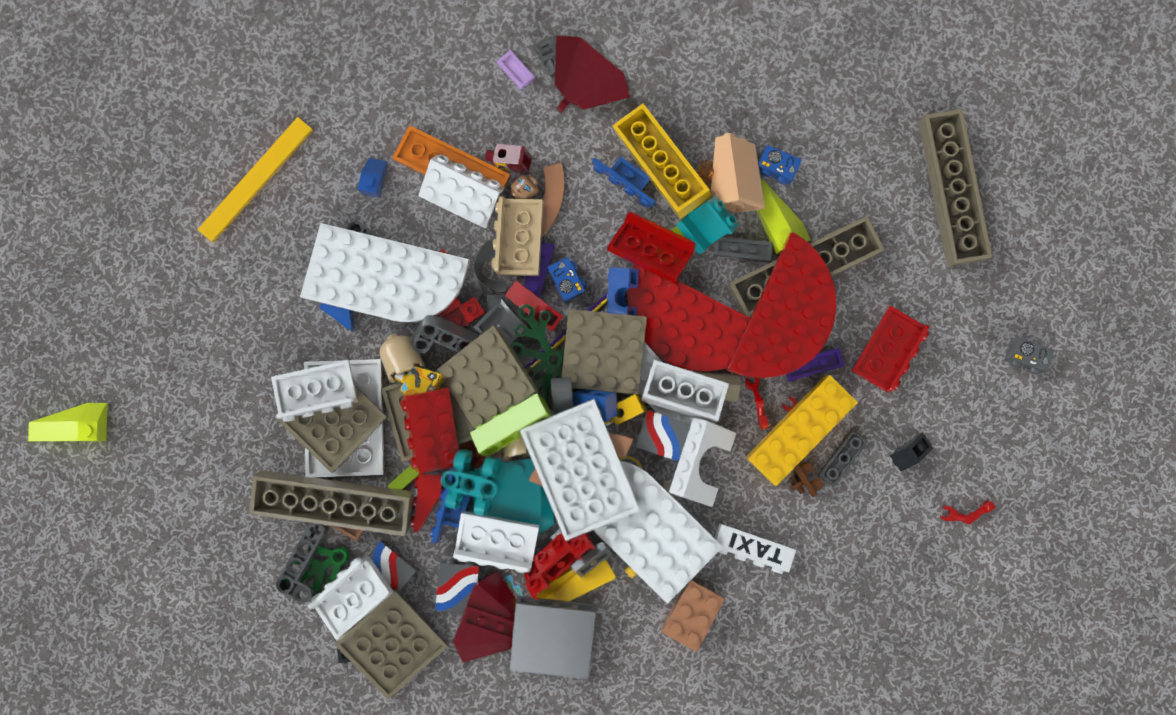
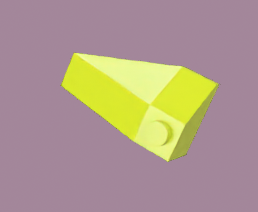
(779, 219)
(78, 423)

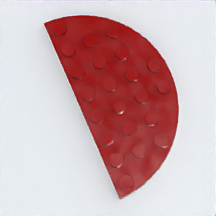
(791, 315)
(686, 324)

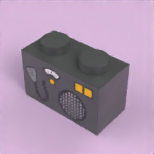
(1029, 355)

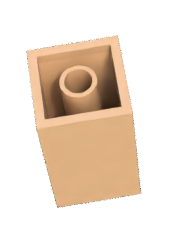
(736, 174)

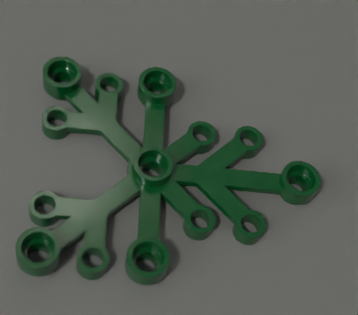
(537, 331)

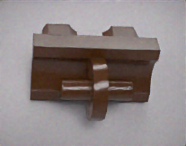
(812, 486)

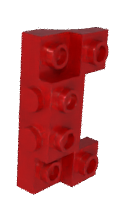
(463, 313)
(555, 560)

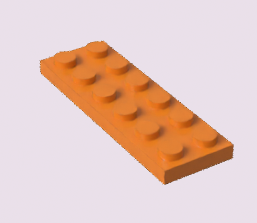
(419, 148)

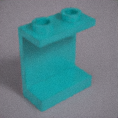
(707, 223)

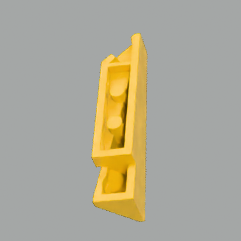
(570, 585)

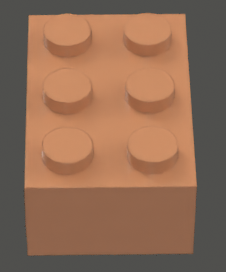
(692, 614)

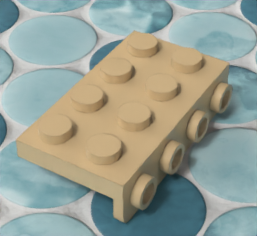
(518, 236)

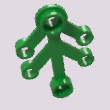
(319, 567)

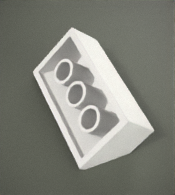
(684, 392)

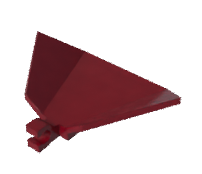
(585, 75)
(487, 620)

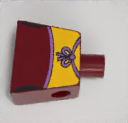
(510, 158)

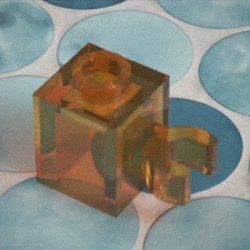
(705, 172)

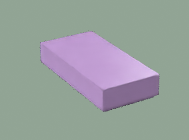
(515, 70)

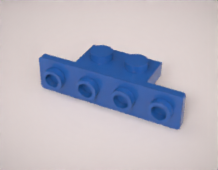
(628, 177)
(447, 515)

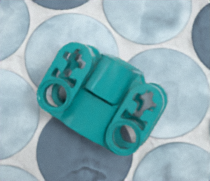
(483, 494)

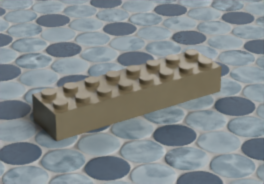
(954, 188)
(838, 250)
(331, 502)

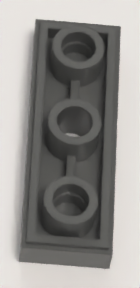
(835, 468)

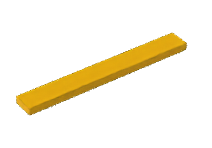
(255, 180)

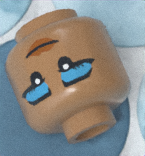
(525, 187)

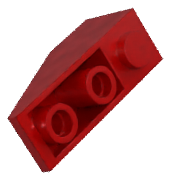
(521, 295)
(428, 494)

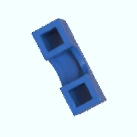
(619, 282)

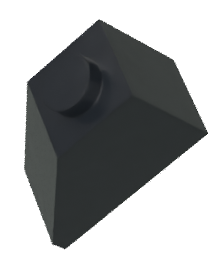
(911, 452)

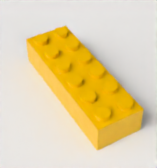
(662, 161)
(801, 429)

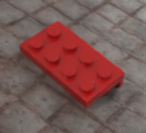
(652, 247)
(890, 350)
(430, 430)

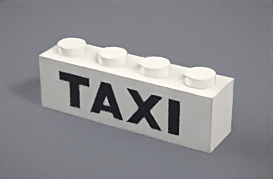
(754, 548)

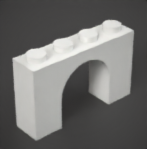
(700, 438)

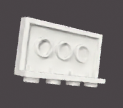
(460, 190)
(314, 390)
(496, 542)
(351, 596)

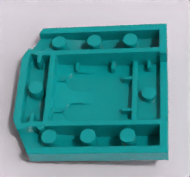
(519, 497)

